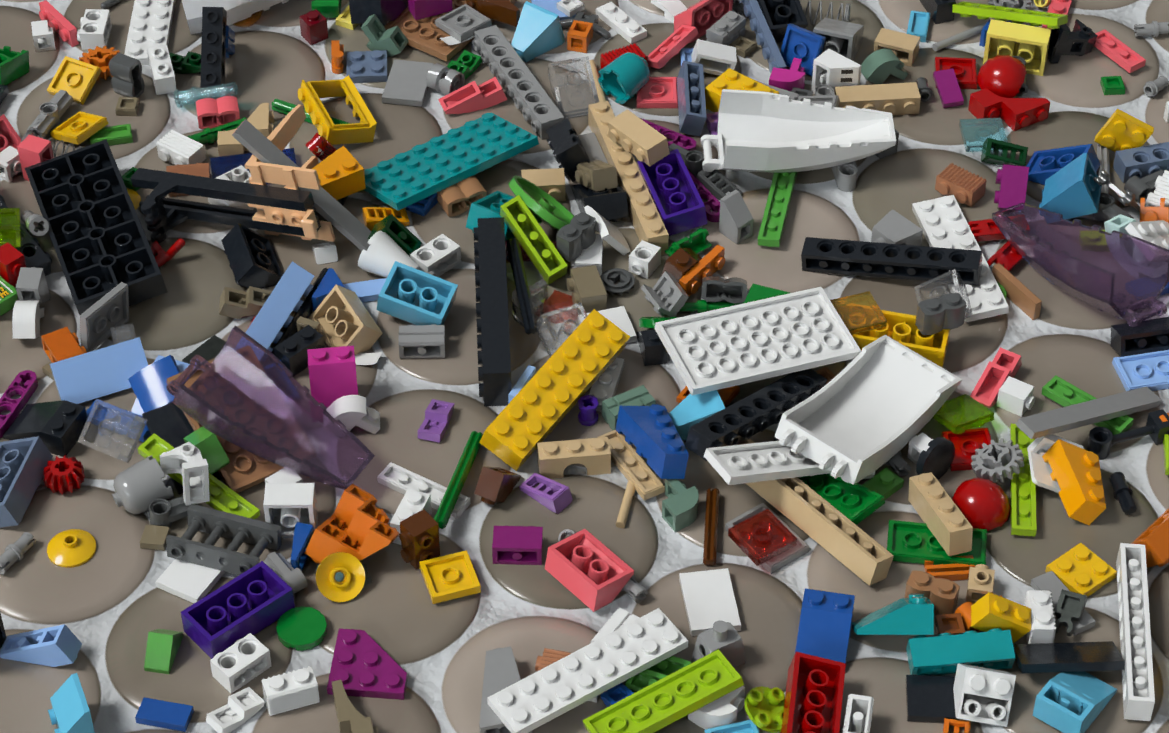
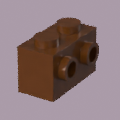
(419, 538)

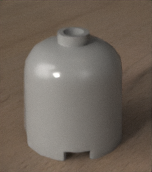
(140, 486)

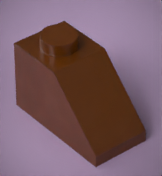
(681, 262)
(495, 484)

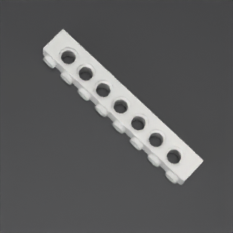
(1135, 632)

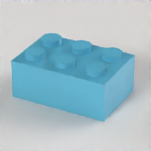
(416, 296)

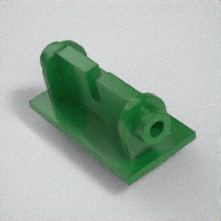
(696, 242)

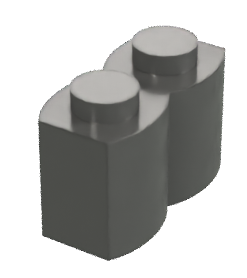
(126, 75)
(576, 236)
(717, 289)
(940, 313)

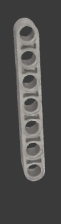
(844, 174)

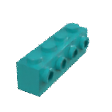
(943, 652)

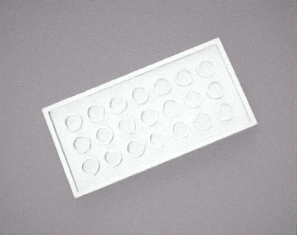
(756, 340)

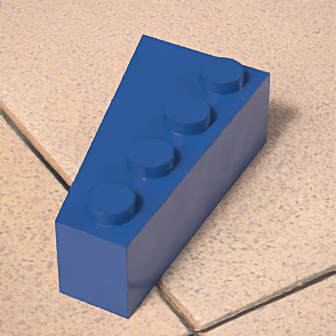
(655, 439)

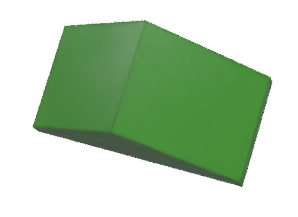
(209, 447)
(162, 650)

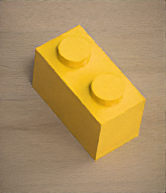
(1001, 613)

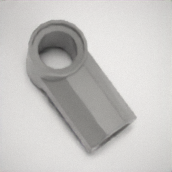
(286, 572)

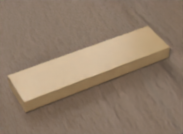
(624, 457)

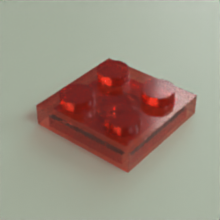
(762, 537)

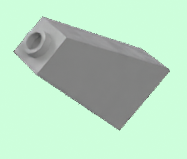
(499, 673)

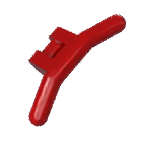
(162, 256)

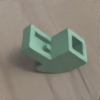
(381, 39)
(882, 64)
(681, 505)

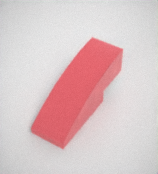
(473, 97)
(995, 374)

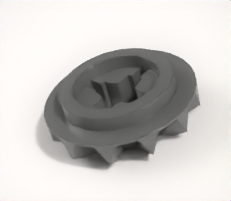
(611, 276)

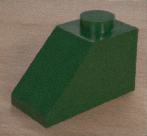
(398, 233)

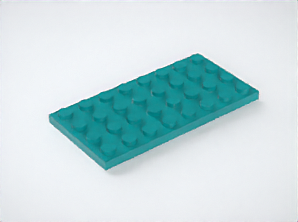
(446, 160)

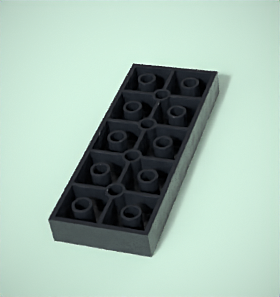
(95, 226)

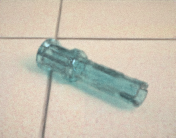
(191, 96)

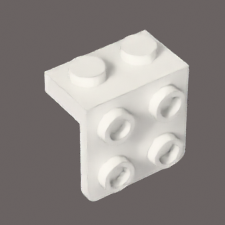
(1039, 469)

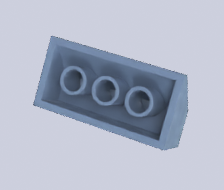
(20, 475)

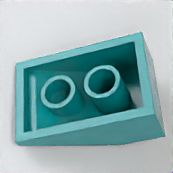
(488, 208)
(901, 617)

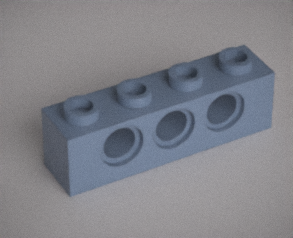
(1141, 161)

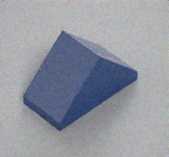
(326, 285)

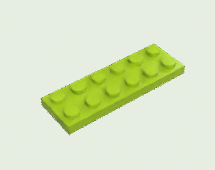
(669, 698)

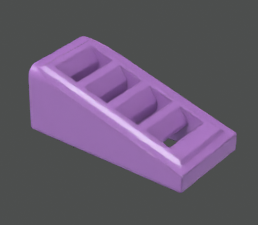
(554, 497)

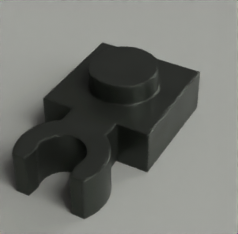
(1069, 608)

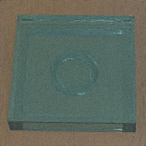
(978, 130)

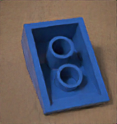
(1048, 162)
(825, 624)

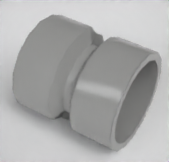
(444, 79)

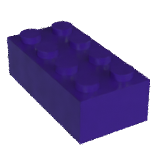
(674, 193)
(237, 609)

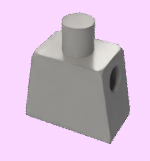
(896, 230)
(721, 637)

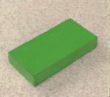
(114, 135)

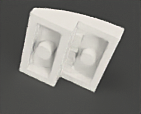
(609, 232)

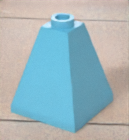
(536, 32)
(695, 409)

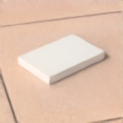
(708, 599)

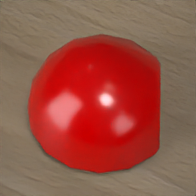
(1002, 75)
(982, 503)

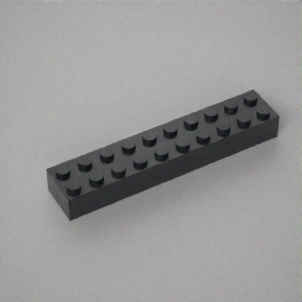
(493, 310)

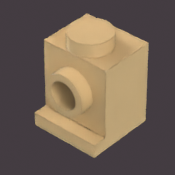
(979, 582)

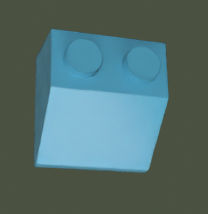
(70, 708)

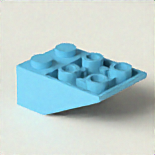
(1072, 701)

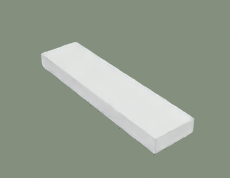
(403, 479)

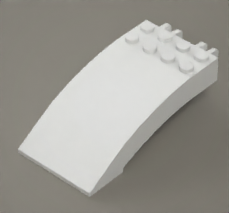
(867, 410)

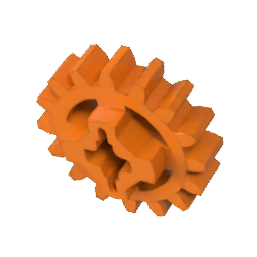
(101, 58)

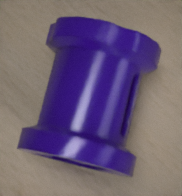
(588, 414)

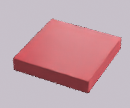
(658, 93)

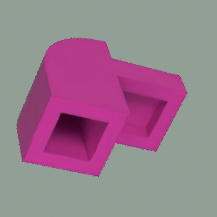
(788, 79)

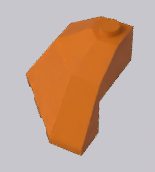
(353, 528)

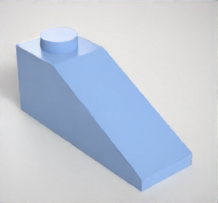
(45, 646)

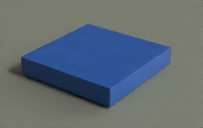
(802, 45)

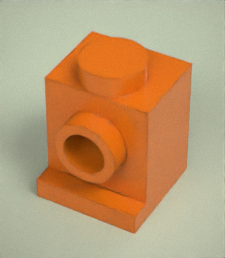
(579, 36)

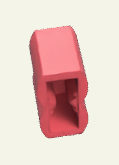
(217, 112)

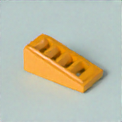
(373, 215)

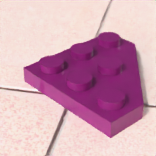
(365, 668)

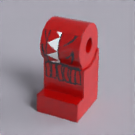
(320, 147)

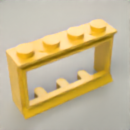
(310, 96)

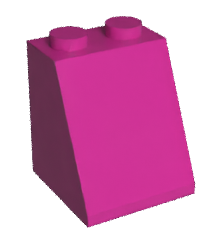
(332, 373)

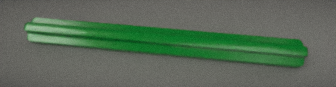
(458, 479)

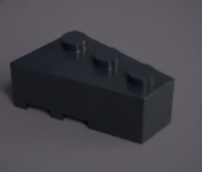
(567, 147)

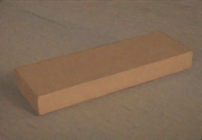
(1017, 292)

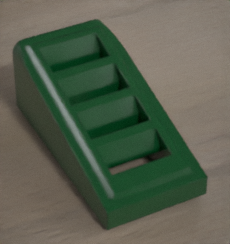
(1005, 147)

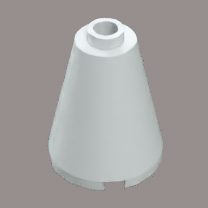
(382, 255)

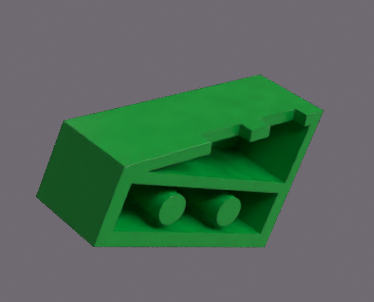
(13, 65)

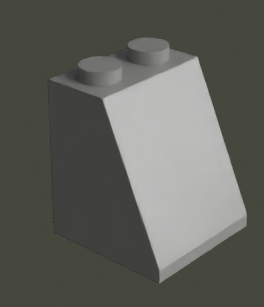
(840, 36)

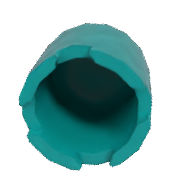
(624, 76)

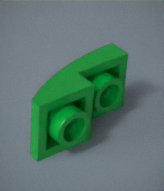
(466, 63)

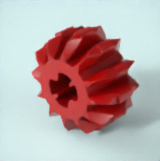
(64, 474)

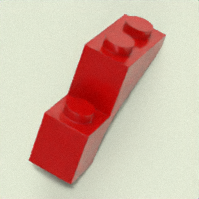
(1013, 111)

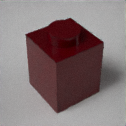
(313, 27)

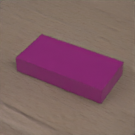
(948, 88)

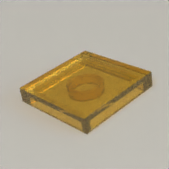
(859, 312)

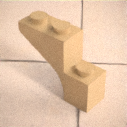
(260, 119)

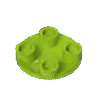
(765, 708)

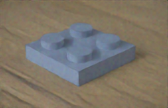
(367, 66)

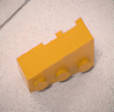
(341, 174)
(1079, 480)

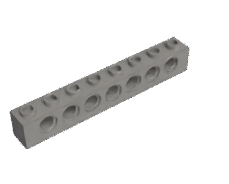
(517, 80)

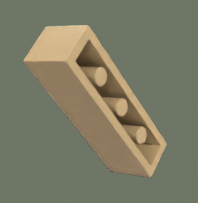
(891, 98)
(940, 514)

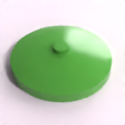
(540, 203)

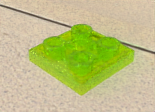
(963, 414)

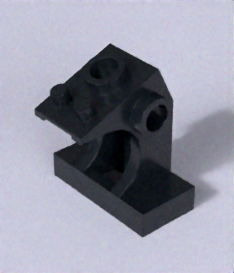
(1062, 41)

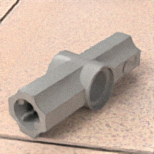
(51, 113)

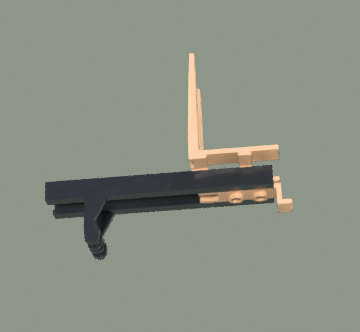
(278, 209)

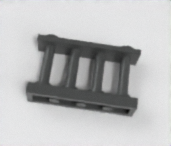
(224, 525)

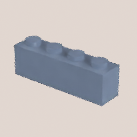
(691, 98)

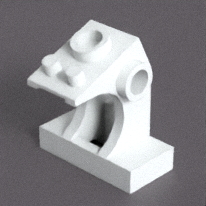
(193, 468)

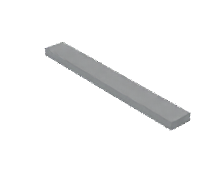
(324, 202)
(1088, 412)

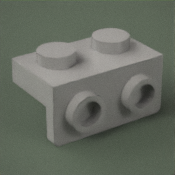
(666, 295)

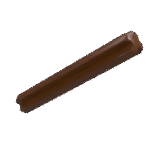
(711, 527)

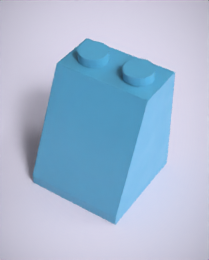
(1072, 189)

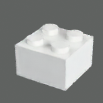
(289, 504)

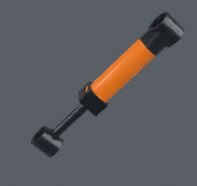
(1101, 438)

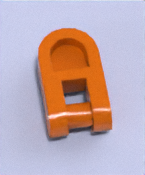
(337, 56)

